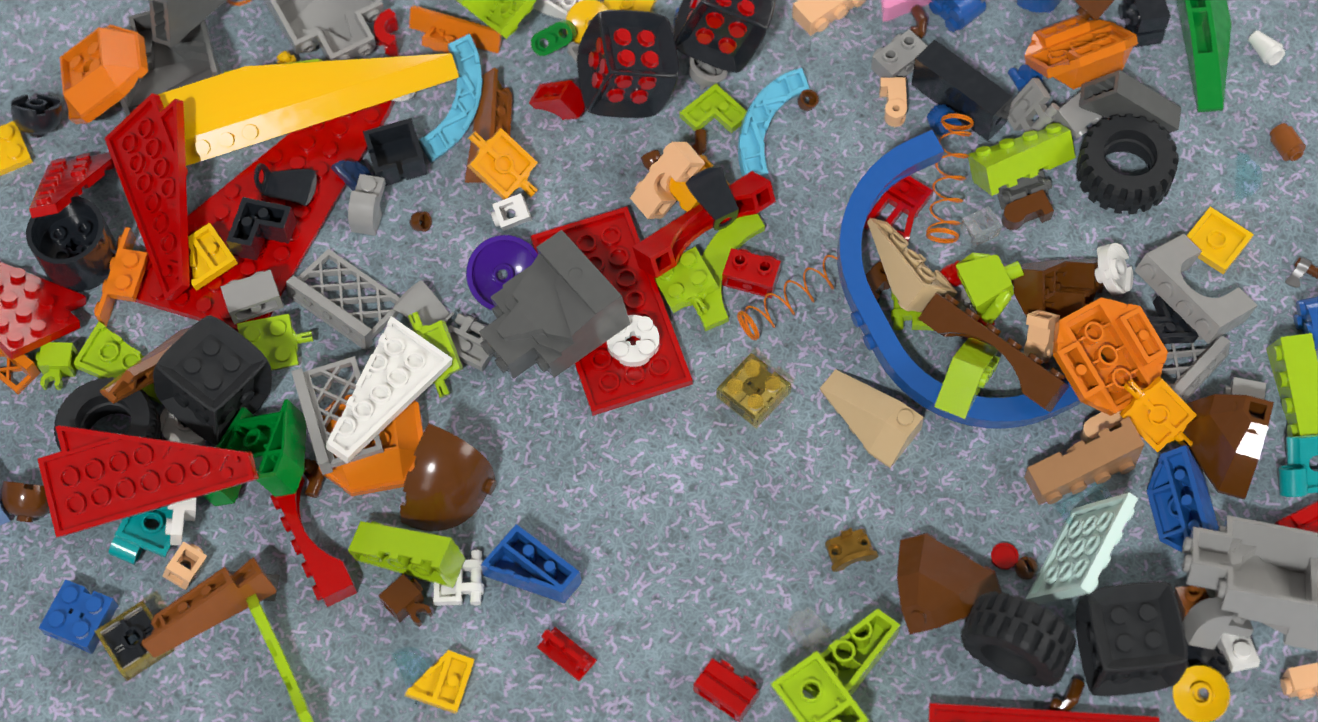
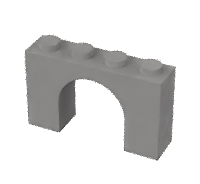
(1206, 315)

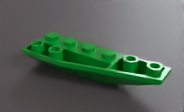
(1207, 42)

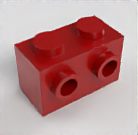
(751, 272)

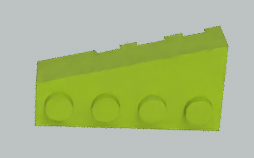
(1021, 157)
(966, 376)
(1296, 378)
(858, 651)

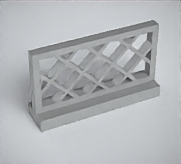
(328, 309)
(1201, 367)
(314, 413)

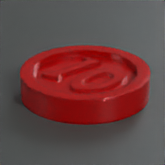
(1004, 556)

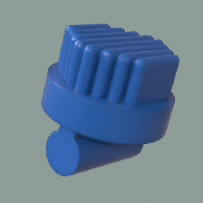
(1023, 76)
(935, 116)

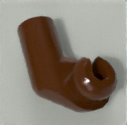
(315, 478)

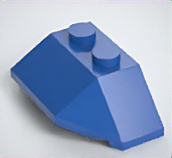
(1179, 498)

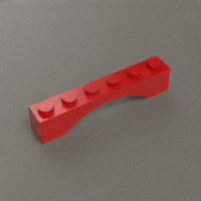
(664, 247)
(329, 573)

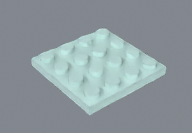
(1082, 549)

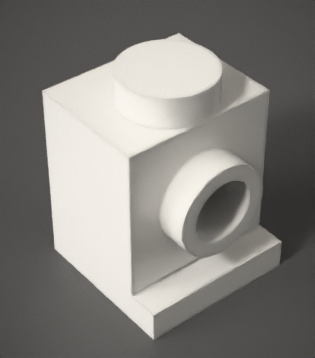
(516, 203)

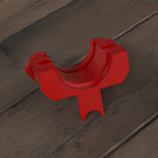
(383, 27)

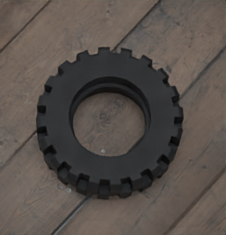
(1134, 137)
(1018, 639)

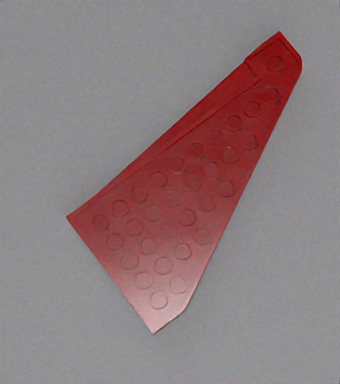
(307, 148)

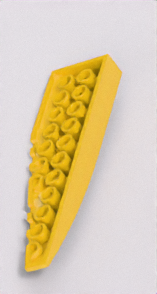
(283, 98)

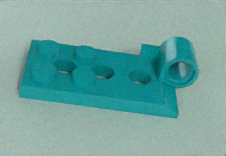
(1297, 477)
(134, 536)

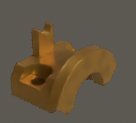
(849, 549)

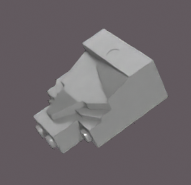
(332, 24)
(1260, 574)

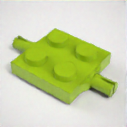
(687, 283)
(439, 336)
(275, 339)

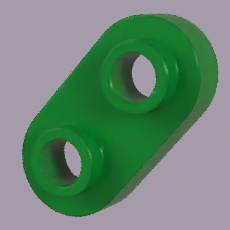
(554, 36)

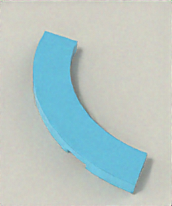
(465, 103)
(758, 116)

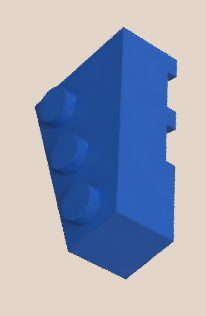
(531, 567)

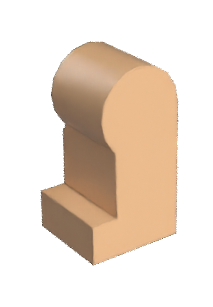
(895, 92)
(1040, 334)
(1098, 423)

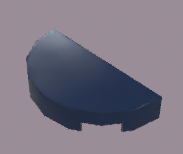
(350, 172)

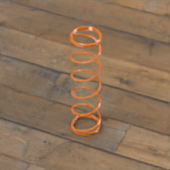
(960, 155)
(745, 327)

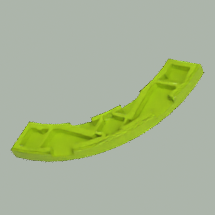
(715, 258)
(280, 659)

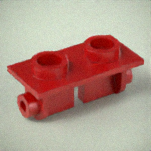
(566, 653)

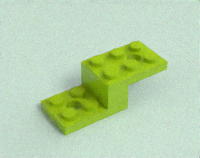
(499, 14)
(832, 702)

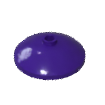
(489, 257)

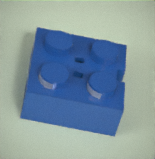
(77, 615)

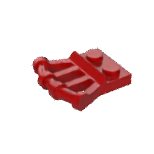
(906, 197)

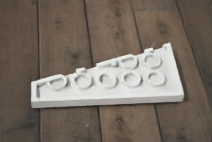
(389, 383)

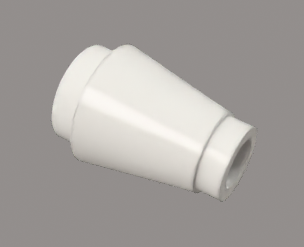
(1267, 48)

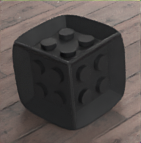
(211, 377)
(1131, 638)

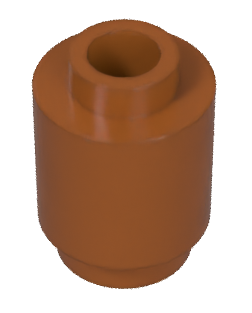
(1287, 142)

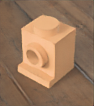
(178, 573)
(1300, 681)

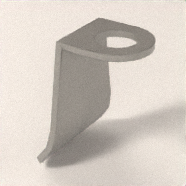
(422, 300)

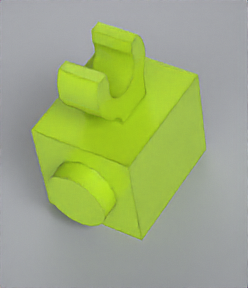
(56, 362)

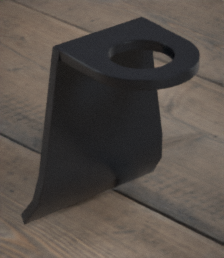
(287, 185)
(714, 195)

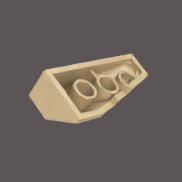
(905, 269)
(874, 417)

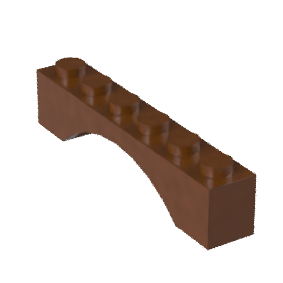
(1036, 382)

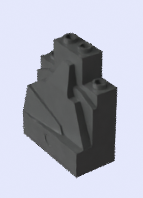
(173, 66)
(553, 312)

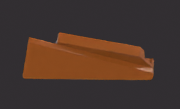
(491, 115)
(139, 374)
(207, 606)

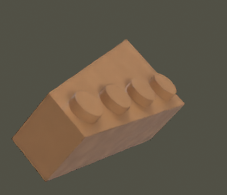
(1085, 463)

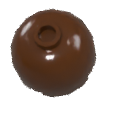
(24, 500)

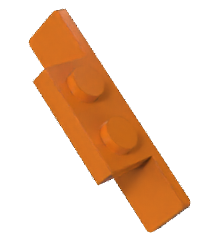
(444, 29)
(124, 277)

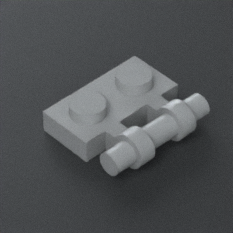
(1027, 104)
(466, 345)

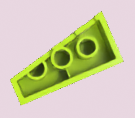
(408, 552)

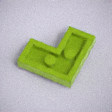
(713, 104)

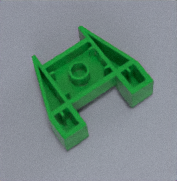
(276, 446)

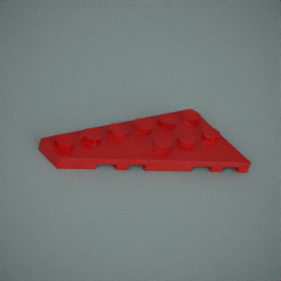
(65, 180)

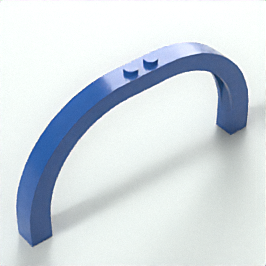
(866, 313)

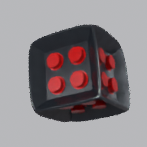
(722, 30)
(627, 64)

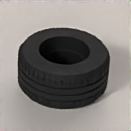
(88, 405)

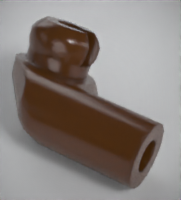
(921, 21)
(700, 141)
(1071, 698)

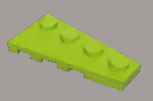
(108, 356)

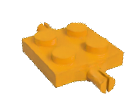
(502, 164)
(1158, 414)

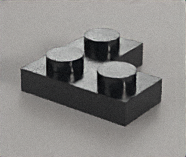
(1170, 325)

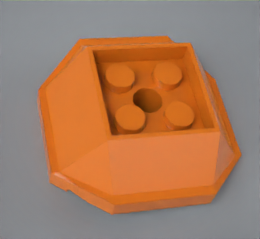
(1079, 50)
(101, 71)
(1124, 339)
(384, 469)

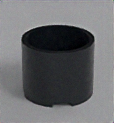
(73, 245)

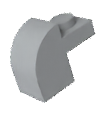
(364, 205)
(1207, 623)

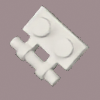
(453, 596)

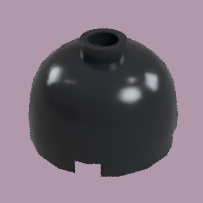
(36, 115)

